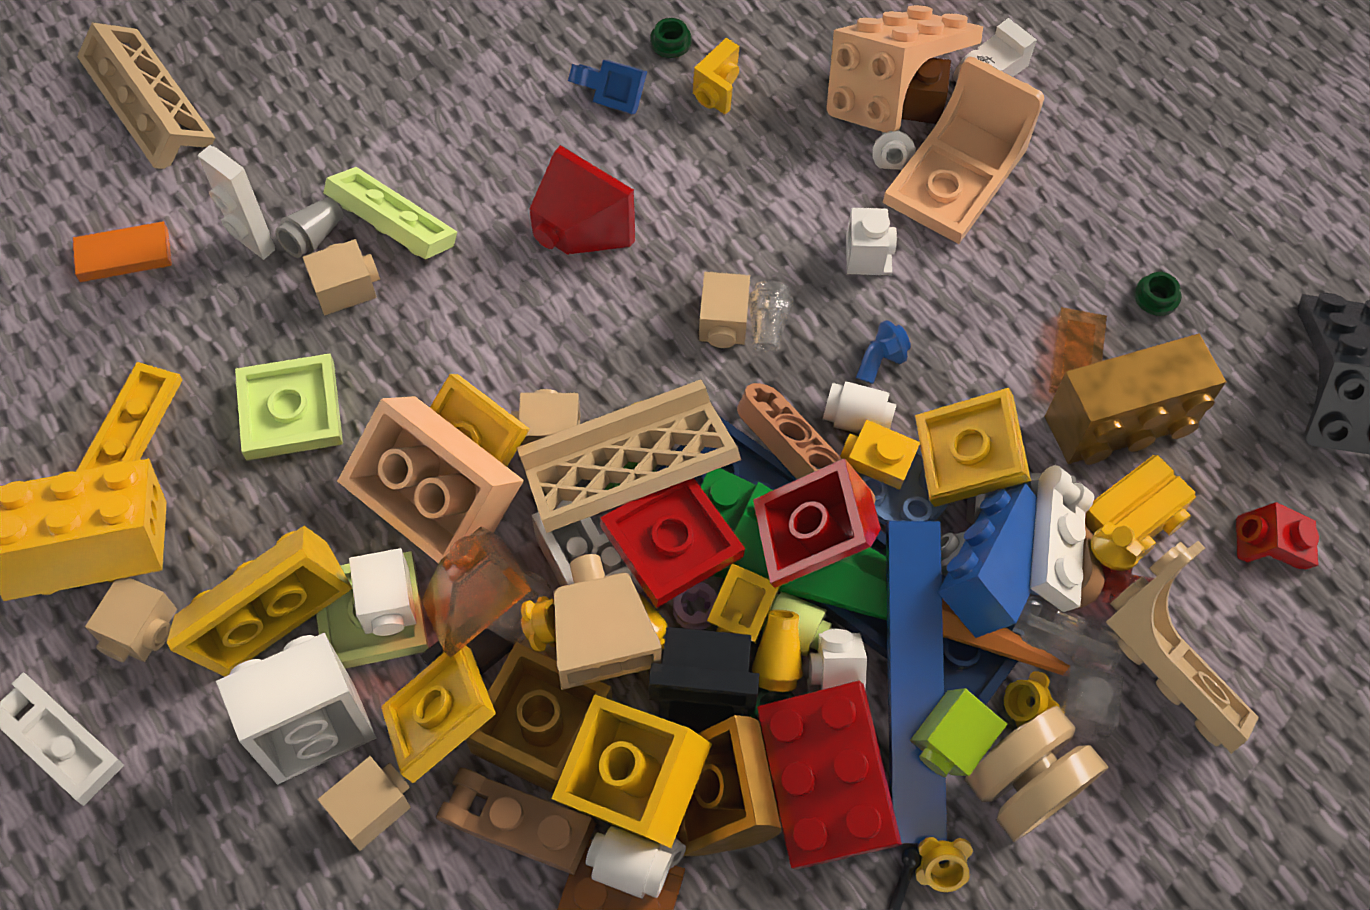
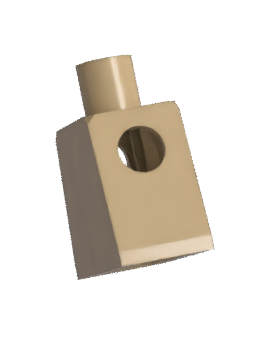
(601, 626)

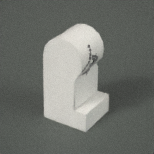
(1006, 50)

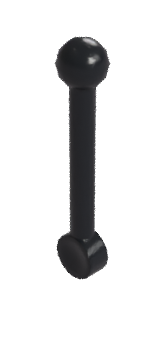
(911, 860)

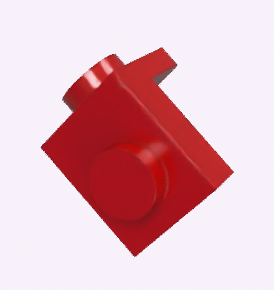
(1278, 534)

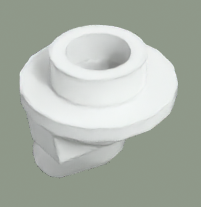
(894, 146)

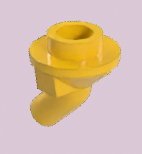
(1116, 547)

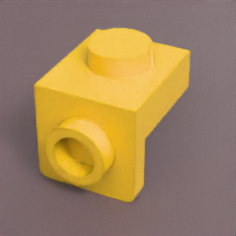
(880, 453)

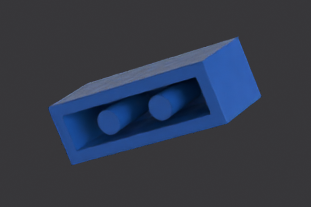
(993, 568)

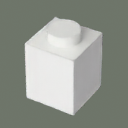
(382, 592)

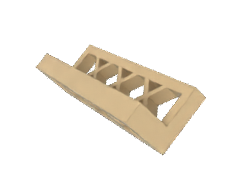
(135, 92)

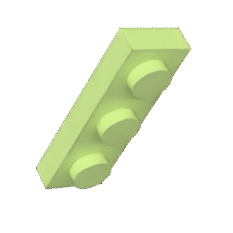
(390, 212)

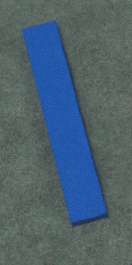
(914, 673)

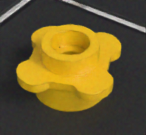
(539, 623)
(1018, 697)
(945, 876)

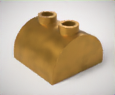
(734, 792)

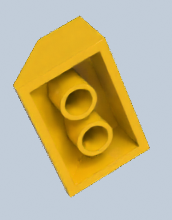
(259, 603)

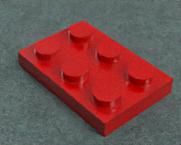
(828, 776)

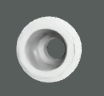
(853, 404)
(628, 862)

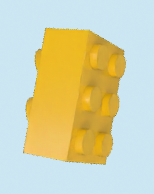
(80, 529)

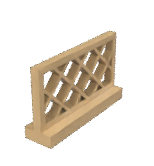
(632, 434)

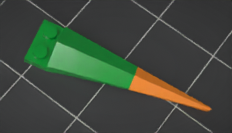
(850, 583)

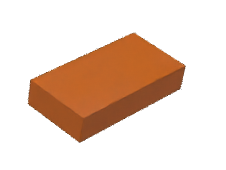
(121, 251)

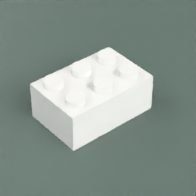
(295, 708)

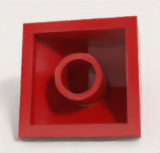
(581, 207)
(815, 522)

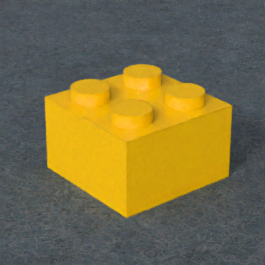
(632, 770)

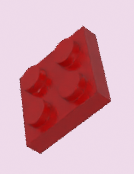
(672, 539)

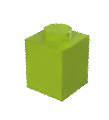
(957, 734)

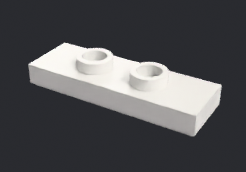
(237, 201)

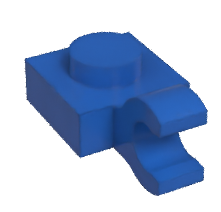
(615, 84)

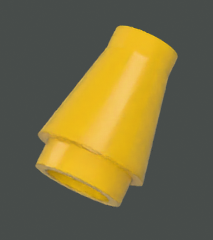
(779, 652)

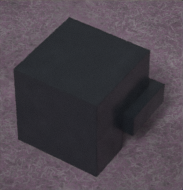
(703, 678)

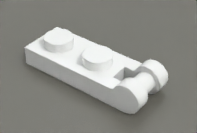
(1059, 538)
(56, 741)

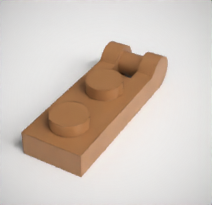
(518, 821)

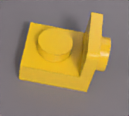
(715, 77)
(743, 603)

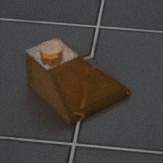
(472, 588)

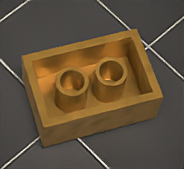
(1134, 399)

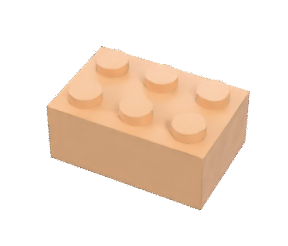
(427, 476)

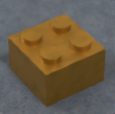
(533, 718)

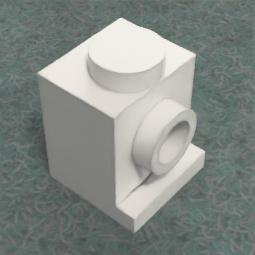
(870, 242)
(838, 660)

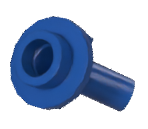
(890, 344)

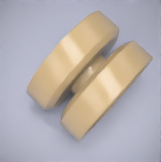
(1029, 765)

